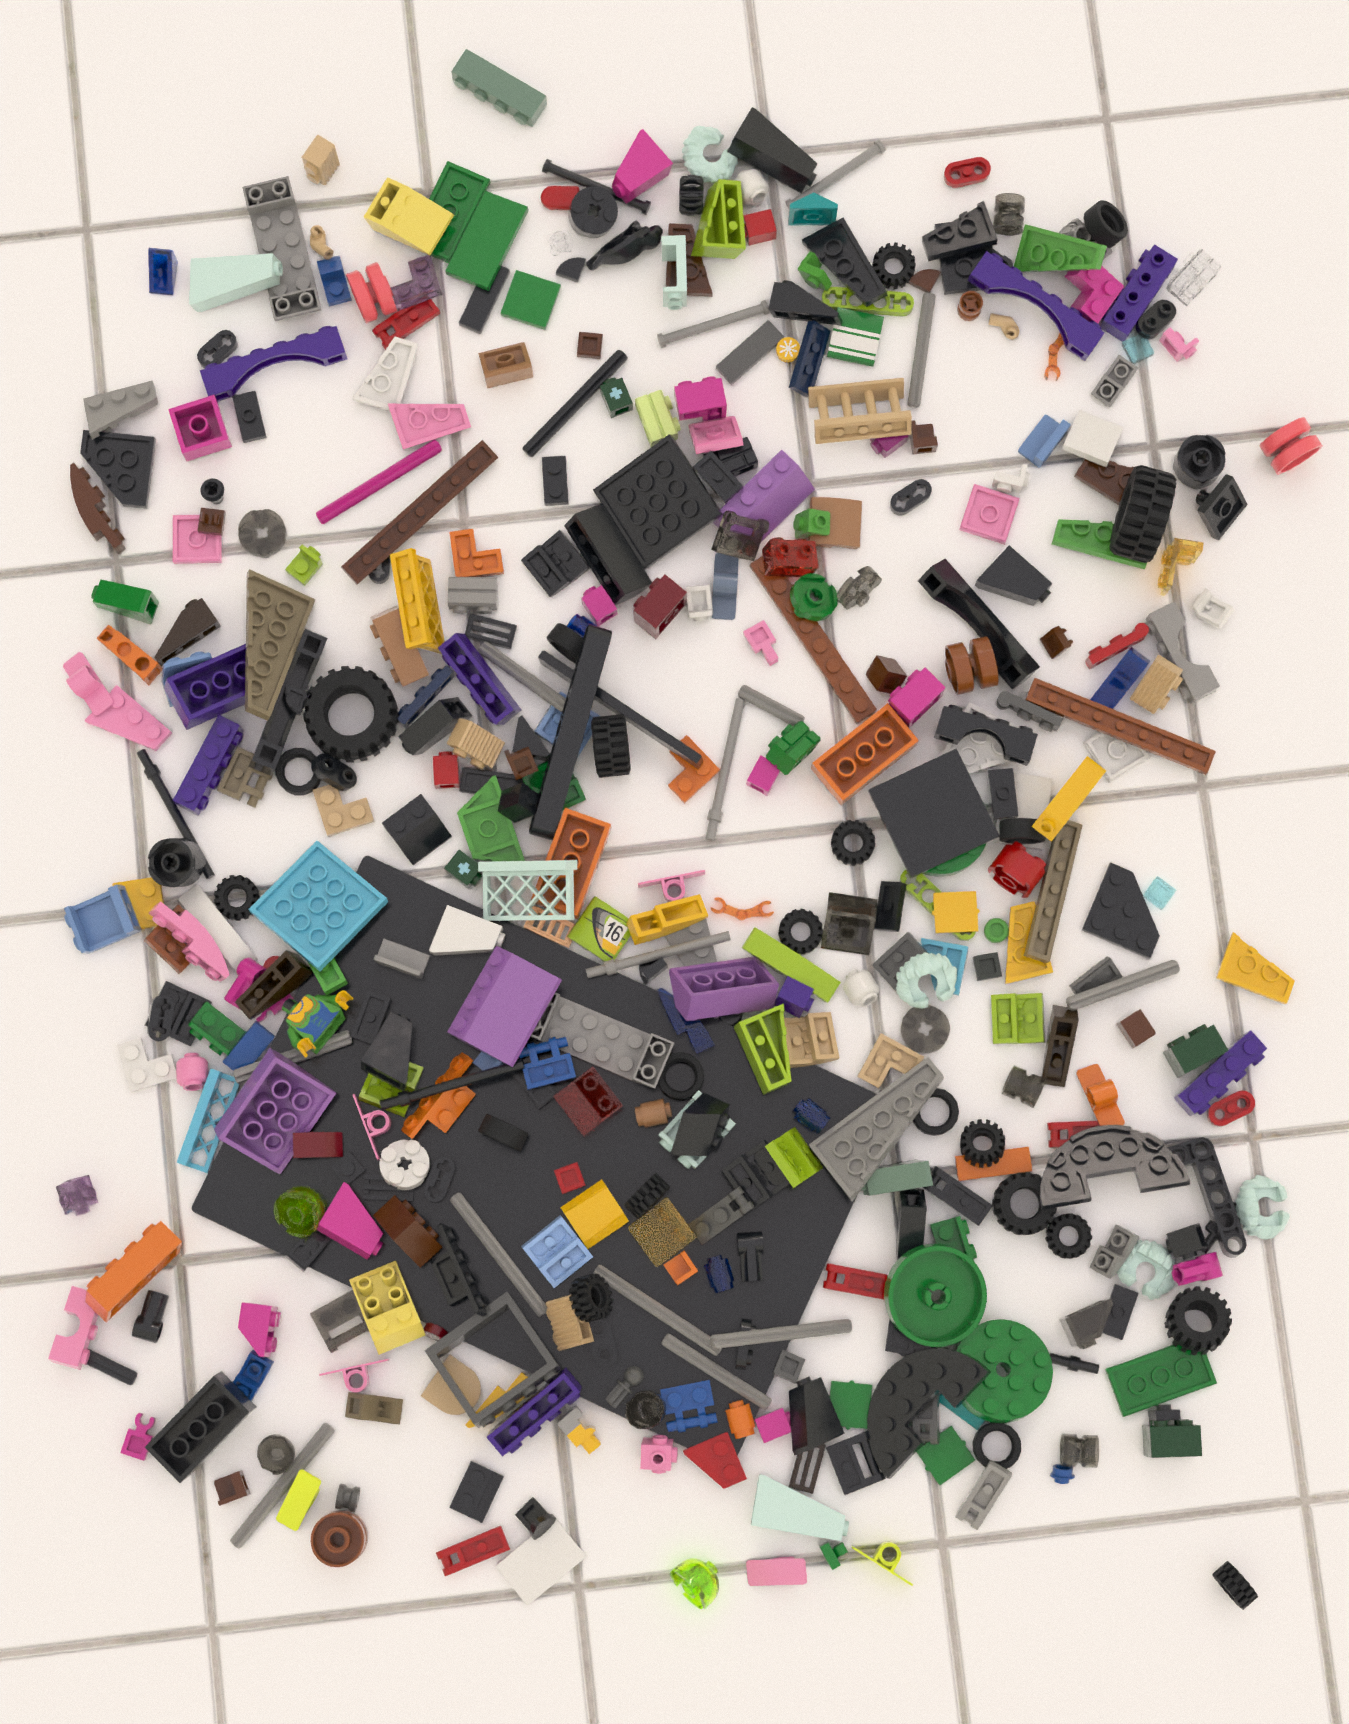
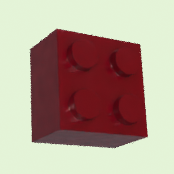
(659, 606)

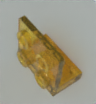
(1180, 552)
(662, 1232)

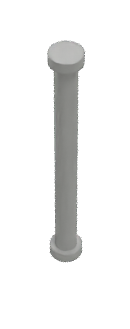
(878, 147)
(712, 324)

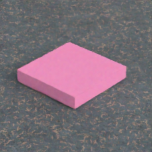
(715, 434)
(989, 514)
(191, 546)

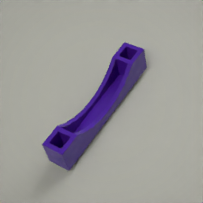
(996, 277)
(319, 347)

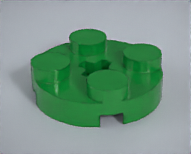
(807, 608)

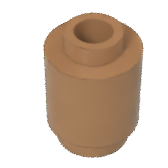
(653, 1113)

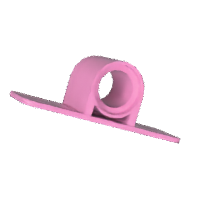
(87, 684)
(668, 882)
(368, 1124)
(350, 1371)
(776, 1571)

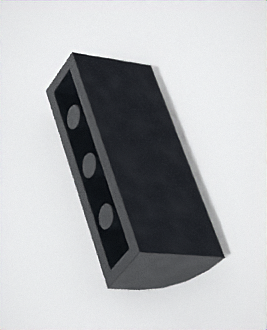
(608, 553)

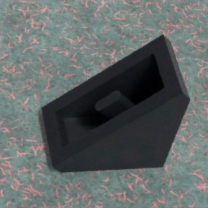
(527, 738)

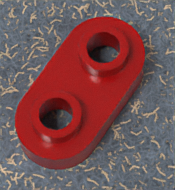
(966, 173)
(1230, 1108)

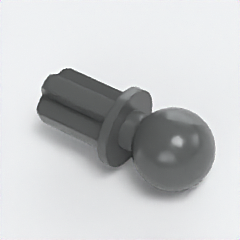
(632, 1377)

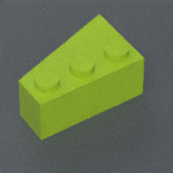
(722, 222)
(766, 1048)

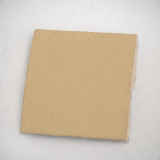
(811, 1039)

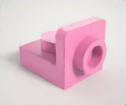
(1175, 344)

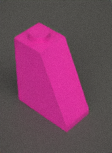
(641, 168)
(351, 1224)

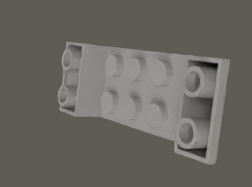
(280, 232)
(604, 1041)

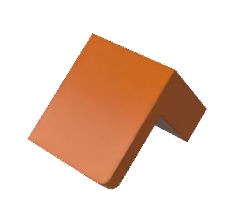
(680, 1268)

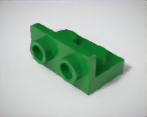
(216, 1029)
(953, 1234)

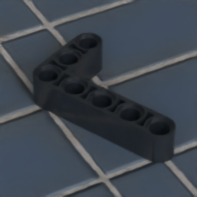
(1207, 1186)

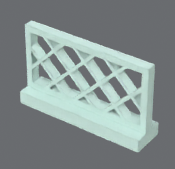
(531, 869)

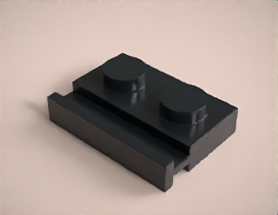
(476, 1491)

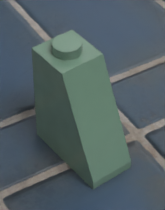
(899, 1177)

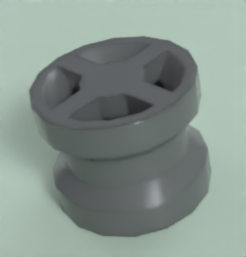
(347, 1497)

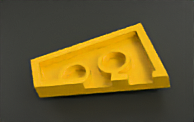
(1017, 965)
(1251, 971)

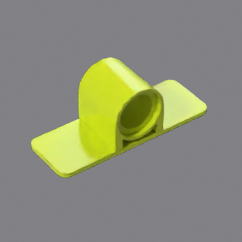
(299, 1500)
(888, 1565)

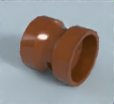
(972, 301)

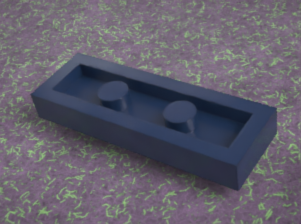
(809, 358)
(425, 696)

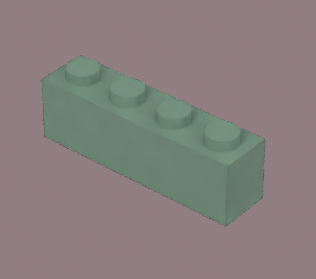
(498, 88)

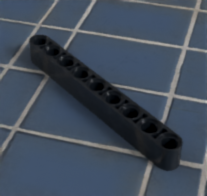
(570, 731)

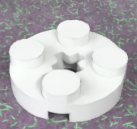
(404, 1150)

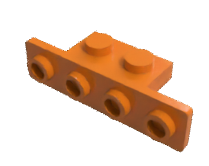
(443, 1107)

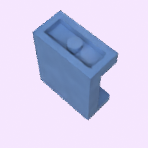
(102, 920)

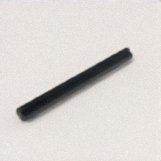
(561, 417)

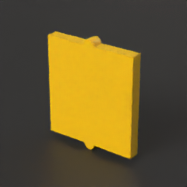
(955, 912)

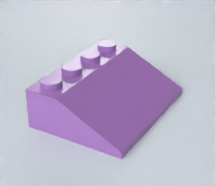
(504, 1006)
(272, 1106)

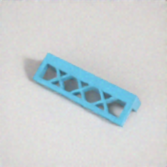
(199, 1119)

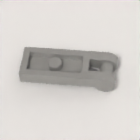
(984, 1494)

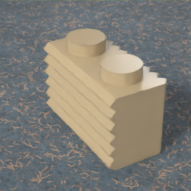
(320, 160)
(1156, 684)
(475, 743)
(567, 1327)

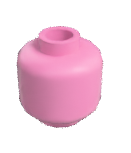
(192, 1072)

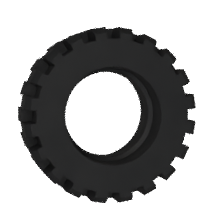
(1143, 513)
(348, 682)

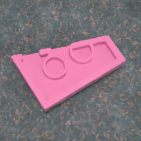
(427, 421)
(130, 721)

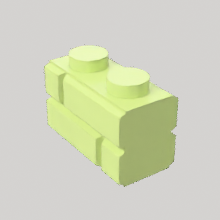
(656, 417)

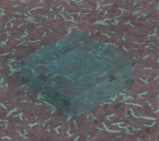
(1137, 349)
(1159, 892)

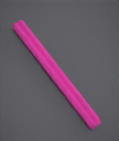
(378, 481)

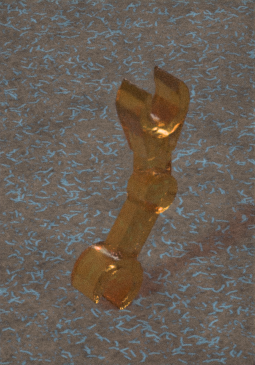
(1053, 354)
(742, 914)

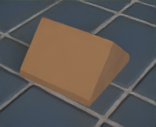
(506, 365)

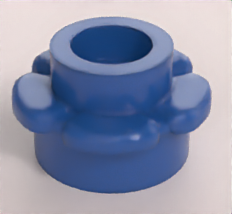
(1062, 1474)

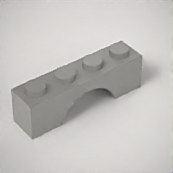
(1165, 626)

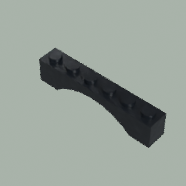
(949, 588)
(281, 720)

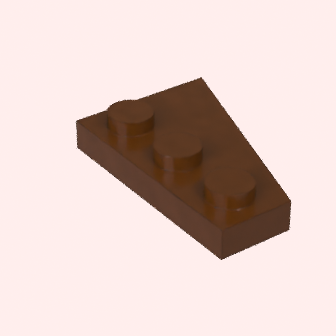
(696, 273)
(1108, 480)

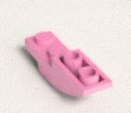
(200, 946)

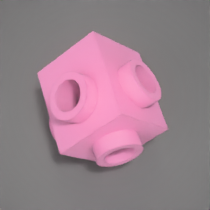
(658, 1454)

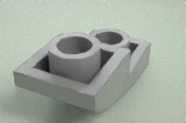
(1114, 380)
(1113, 1255)

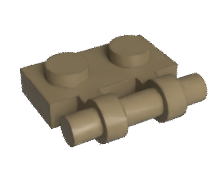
(237, 778)

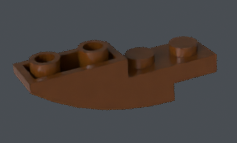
(89, 503)

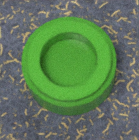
(996, 930)

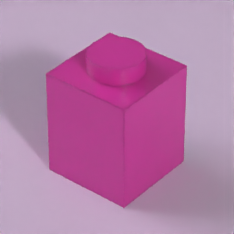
(598, 605)
(763, 776)
(773, 1424)

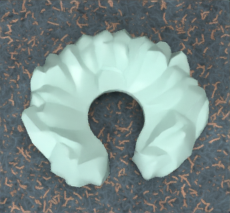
(695, 161)
(921, 965)
(1248, 1207)
(1160, 1259)

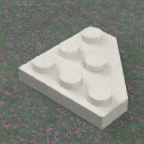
(979, 750)

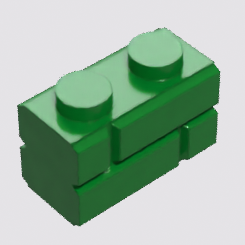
(792, 747)

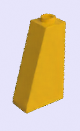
(1069, 798)

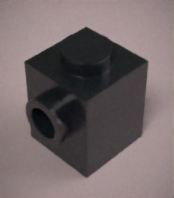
(518, 802)
(1186, 1241)

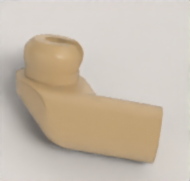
(318, 242)
(1006, 324)

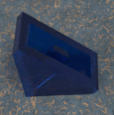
(162, 271)

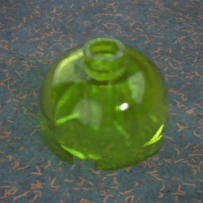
(299, 1210)
(697, 1581)

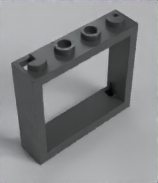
(469, 1328)

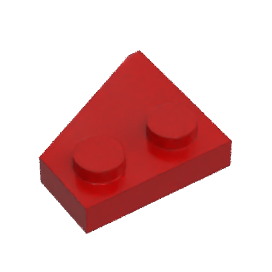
(718, 1460)

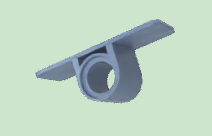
(725, 587)

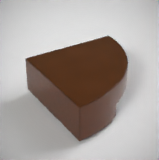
(925, 279)

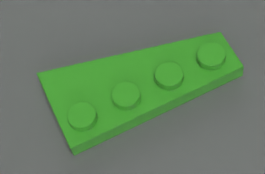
(1055, 251)
(1089, 539)

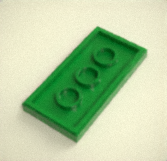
(460, 194)
(486, 240)
(1158, 1378)

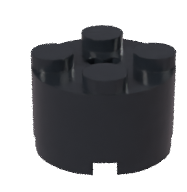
(594, 198)
(1199, 474)
(189, 862)

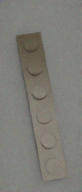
(1053, 892)

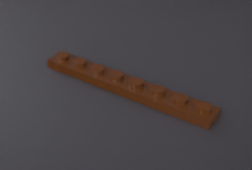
(419, 512)

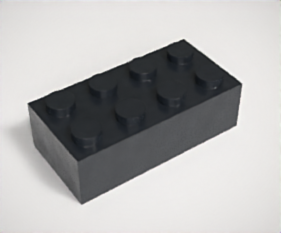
(200, 1427)

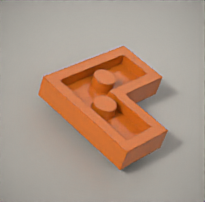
(469, 561)
(691, 778)

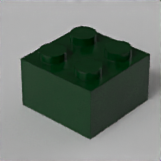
(1195, 1051)
(1172, 1440)

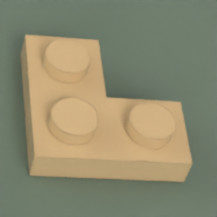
(340, 817)
(886, 1055)

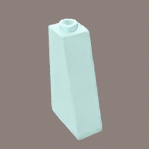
(230, 278)
(790, 1511)

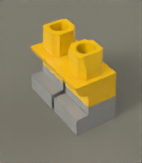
(577, 1431)

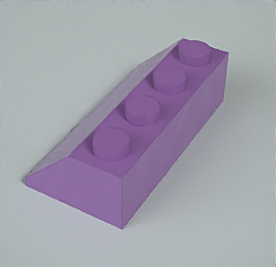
(770, 494)
(722, 988)

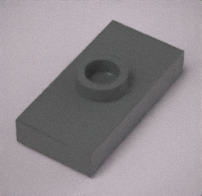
(1100, 974)

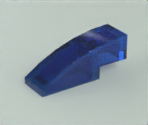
(1121, 679)
(695, 1030)

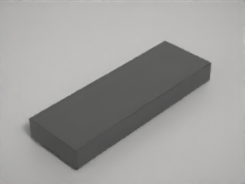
(749, 352)

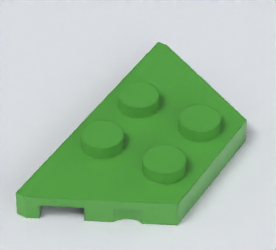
(486, 830)

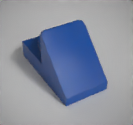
(334, 281)

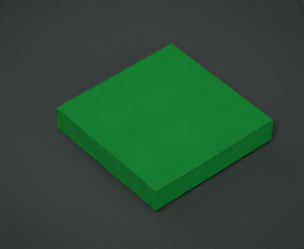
(530, 299)

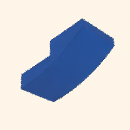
(249, 1047)
(253, 1374)

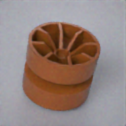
(963, 667)
(339, 1538)

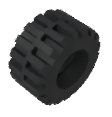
(610, 745)
(1003, 1209)
(1206, 1303)

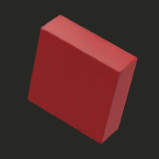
(569, 1178)

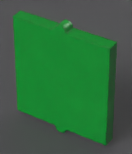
(851, 1403)
(947, 1457)

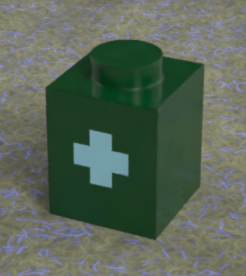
(616, 397)
(464, 870)

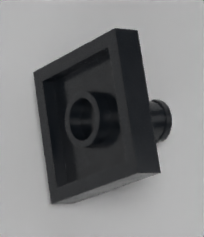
(1221, 506)

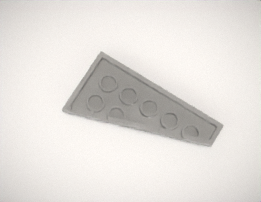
(866, 1136)

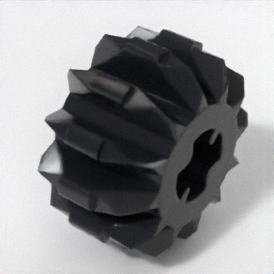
(691, 195)

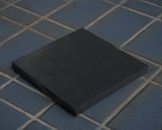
(658, 501)
(933, 813)

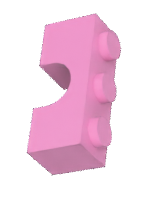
(73, 1350)

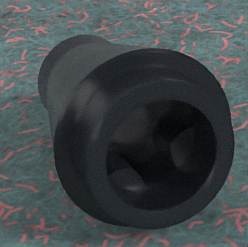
(210, 487)

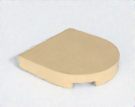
(440, 1394)

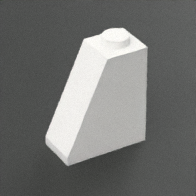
(465, 934)

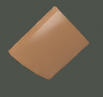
(844, 522)

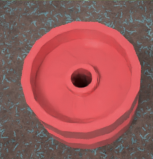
(374, 291)
(1290, 445)

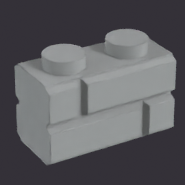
(473, 594)

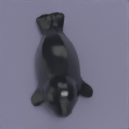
(627, 245)

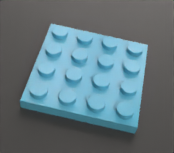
(318, 905)

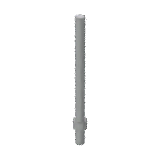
(715, 814)
(611, 967)

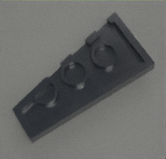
(844, 257)

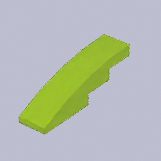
(790, 964)

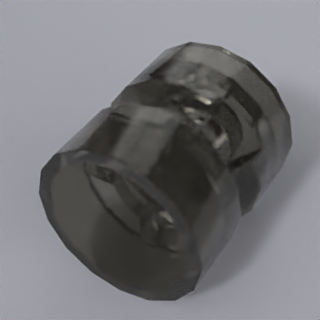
(1008, 215)
(1023, 1086)
(1079, 1450)

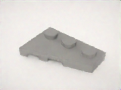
(111, 407)
(690, 933)

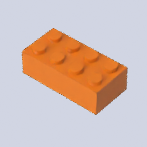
(864, 754)
(577, 839)
(132, 1271)

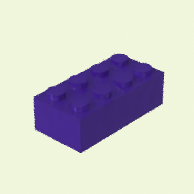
(209, 688)

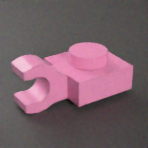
(761, 639)

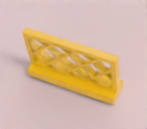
(414, 590)

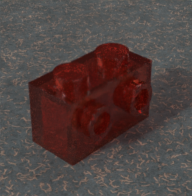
(789, 557)

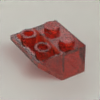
(588, 1101)

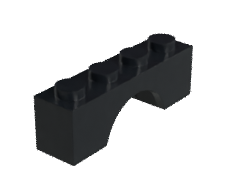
(1015, 742)

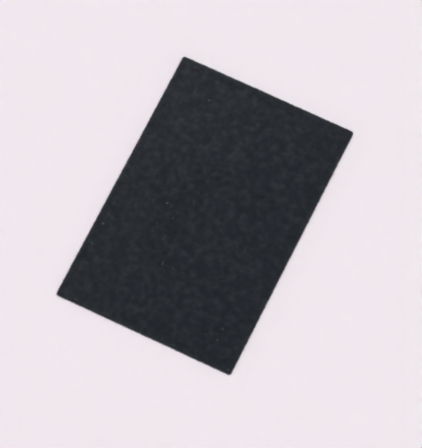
(518, 1189)

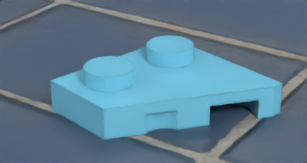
(955, 953)

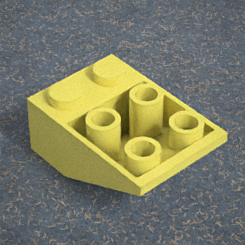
(407, 216)
(387, 1307)

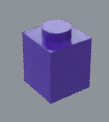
(795, 997)

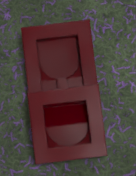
(317, 1145)

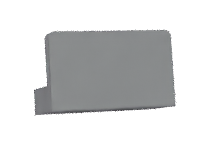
(402, 958)

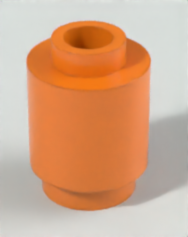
(740, 1419)

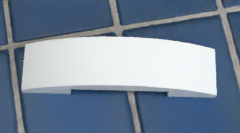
(224, 935)

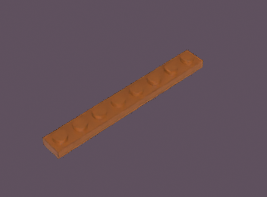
(818, 646)
(1120, 726)

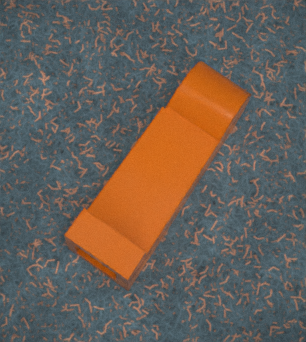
(130, 654)

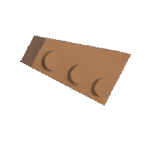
(406, 663)

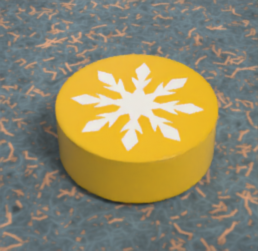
(787, 349)

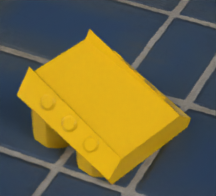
(594, 1214)

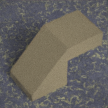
(374, 1408)

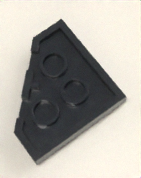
(957, 268)
(122, 464)
(1122, 914)

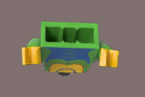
(314, 1020)

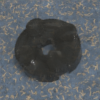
(249, 536)
(857, 590)
(918, 1041)

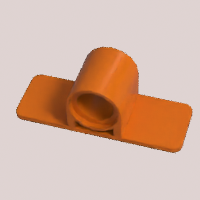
(1101, 1095)

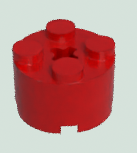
(1017, 869)

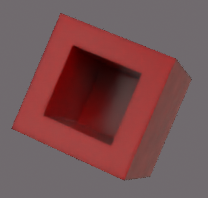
(759, 227)
(446, 770)

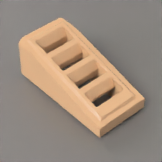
(547, 935)

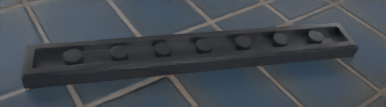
(630, 715)

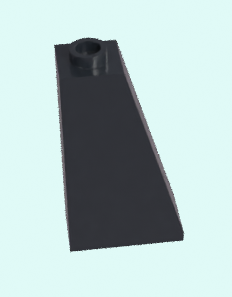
(772, 152)

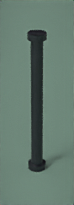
(586, 182)

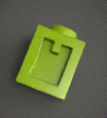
(305, 564)

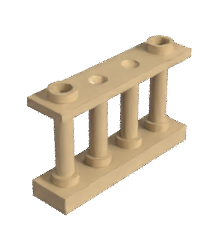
(860, 426)

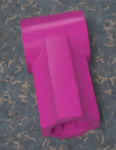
(248, 972)
(1201, 1268)

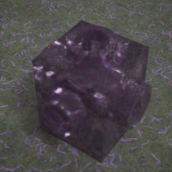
(77, 1195)

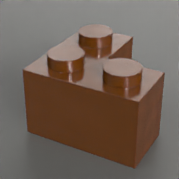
(408, 1230)

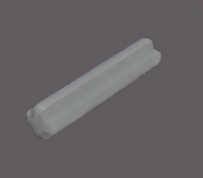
(769, 705)

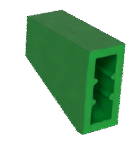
(125, 600)

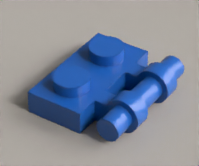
(548, 1070)
(689, 1397)

